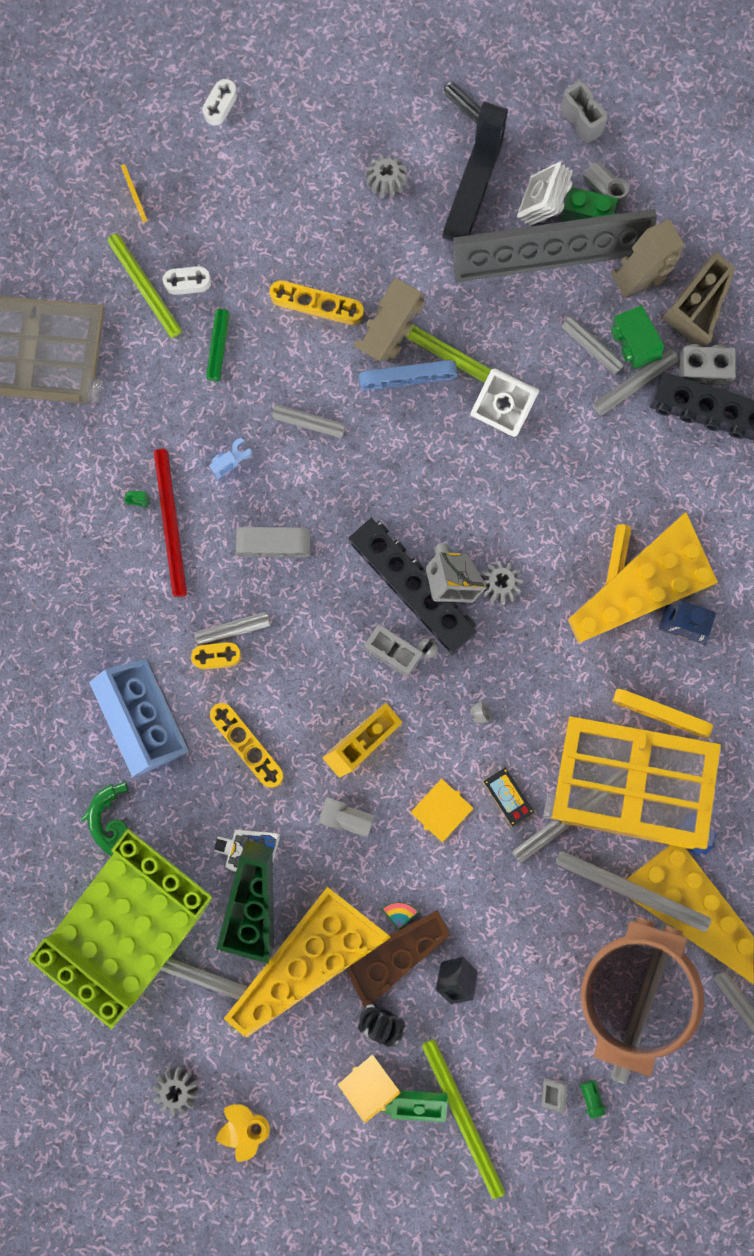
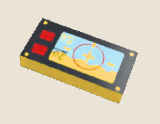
(508, 797)

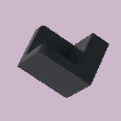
(457, 980)

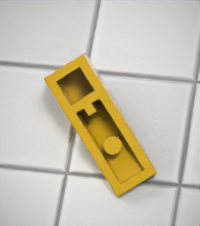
(362, 741)

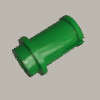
(593, 1100)

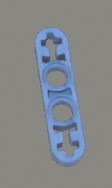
(408, 375)

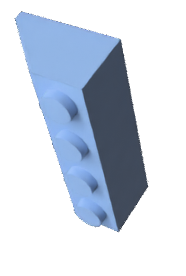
(138, 716)

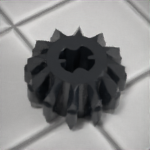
(381, 1025)

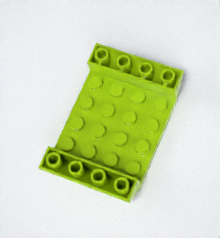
(122, 929)

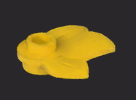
(239, 1133)

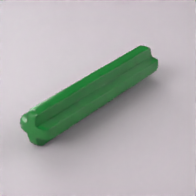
(217, 345)

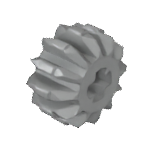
(386, 176)
(511, 585)
(185, 1097)

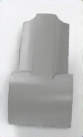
(606, 183)
(340, 816)

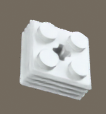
(545, 194)
(489, 408)

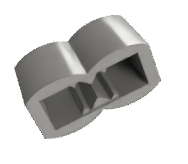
(583, 112)

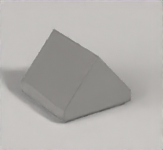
(554, 1095)

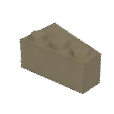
(652, 259)
(700, 301)
(392, 321)

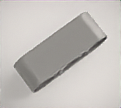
(273, 542)

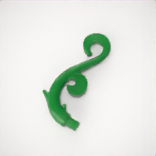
(93, 815)

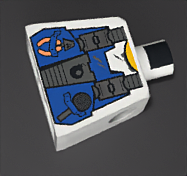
(234, 847)

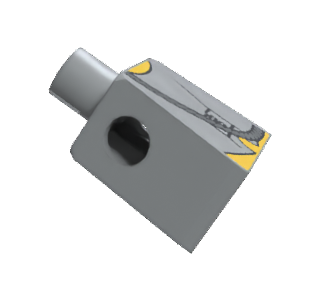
(453, 576)

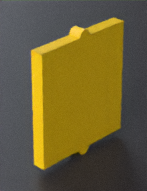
(133, 192)
(441, 810)
(369, 1088)

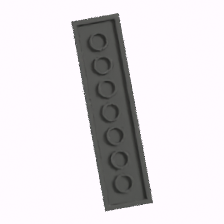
(549, 245)

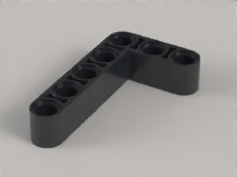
(477, 174)

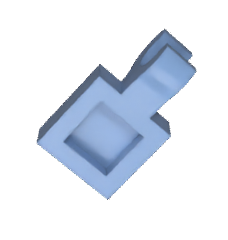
(226, 462)

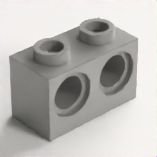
(708, 372)
(393, 651)

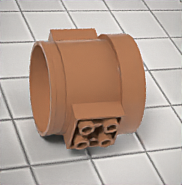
(608, 1047)

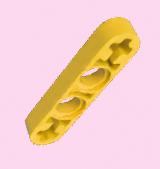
(318, 298)
(663, 713)
(245, 746)

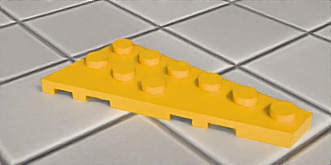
(656, 577)
(680, 879)
(316, 950)

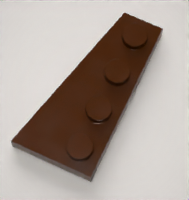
(396, 957)

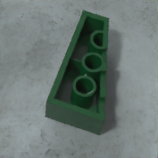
(250, 908)

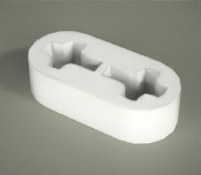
(215, 99)
(187, 280)

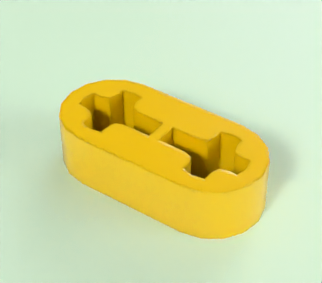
(216, 662)

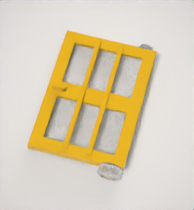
(636, 784)

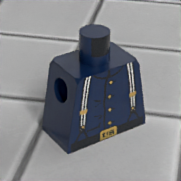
(688, 621)

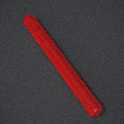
(170, 523)

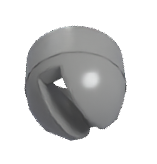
(432, 650)
(481, 712)

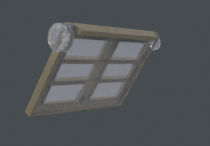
(50, 350)

